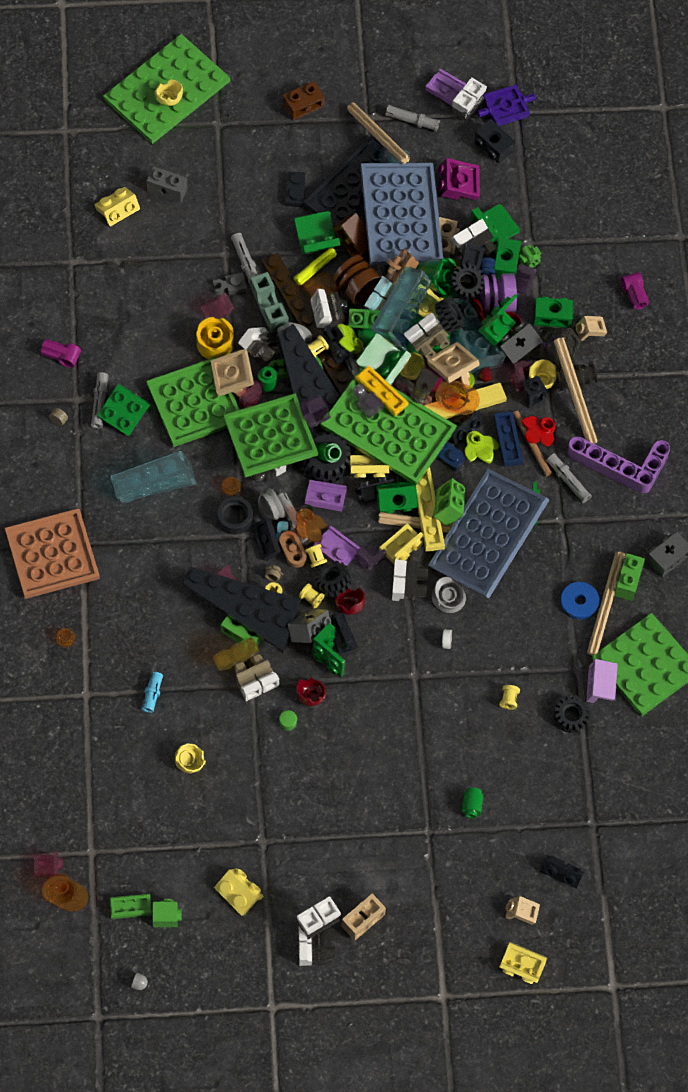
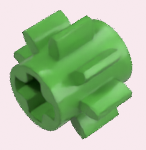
(530, 256)

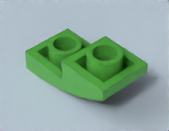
(362, 318)

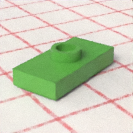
(130, 906)

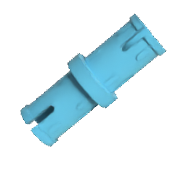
(152, 692)

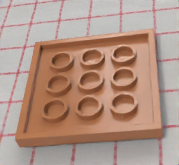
(52, 553)

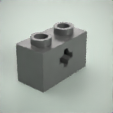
(167, 184)
(529, 340)
(668, 554)
(308, 625)

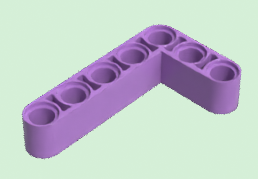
(620, 464)

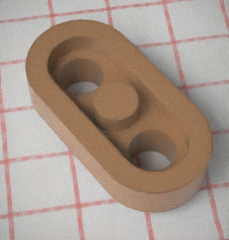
(292, 550)

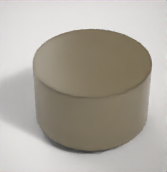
(58, 417)

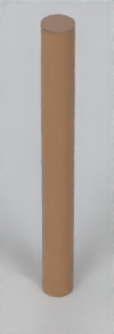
(534, 448)

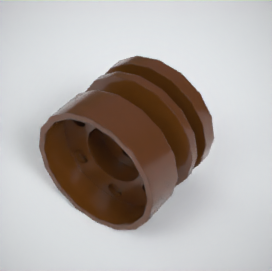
(356, 279)

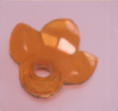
(321, 281)
(309, 525)

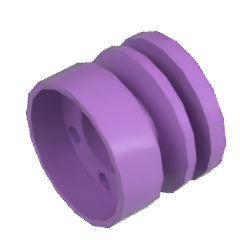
(495, 292)

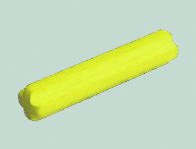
(315, 266)

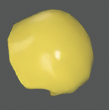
(169, 93)
(413, 366)
(546, 372)
(189, 758)

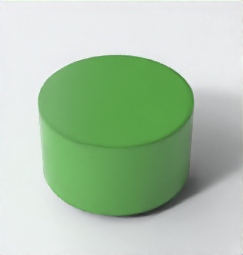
(288, 720)

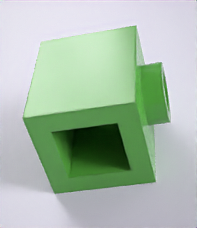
(166, 913)

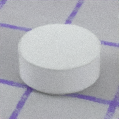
(447, 639)

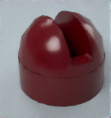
(485, 374)

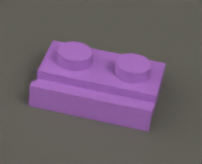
(445, 86)
(325, 495)
(337, 546)

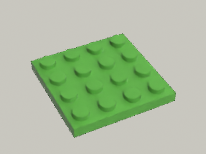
(190, 403)
(270, 435)
(648, 664)

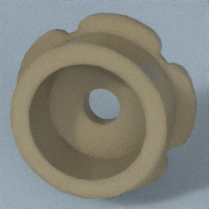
(273, 573)

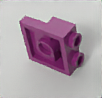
(459, 179)

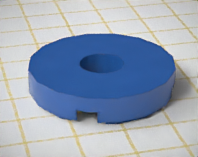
(582, 590)

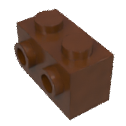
(303, 100)
(352, 234)

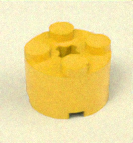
(215, 338)

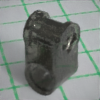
(424, 385)

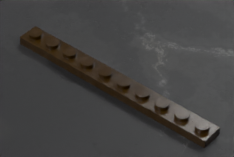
(304, 316)

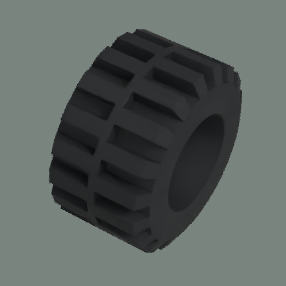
(332, 471)

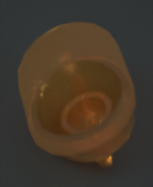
(457, 397)
(65, 892)

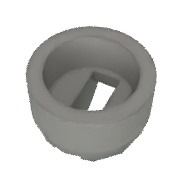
(139, 982)

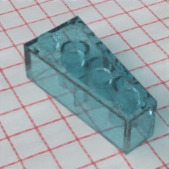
(402, 307)
(474, 341)
(154, 477)

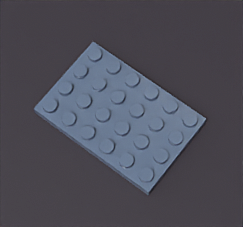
(401, 211)
(489, 533)

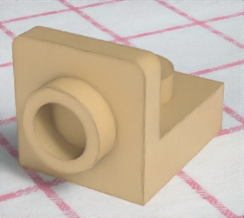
(590, 327)
(522, 909)

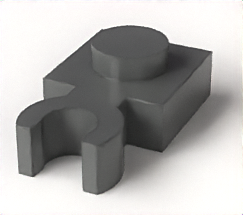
(233, 284)

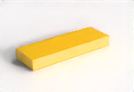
(383, 390)

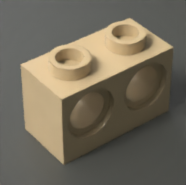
(451, 226)
(363, 917)

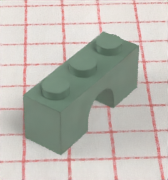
(264, 294)

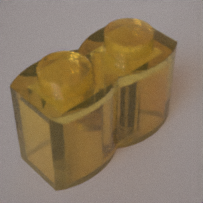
(237, 653)

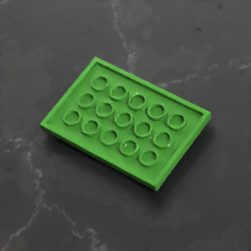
(177, 61)
(401, 441)

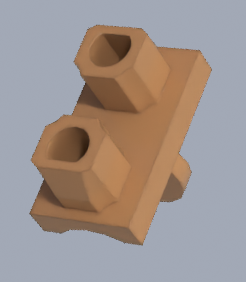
(399, 263)

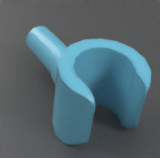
(282, 527)

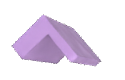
(601, 680)

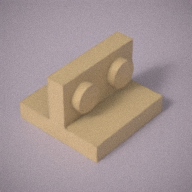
(454, 363)
(232, 373)

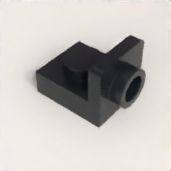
(535, 391)

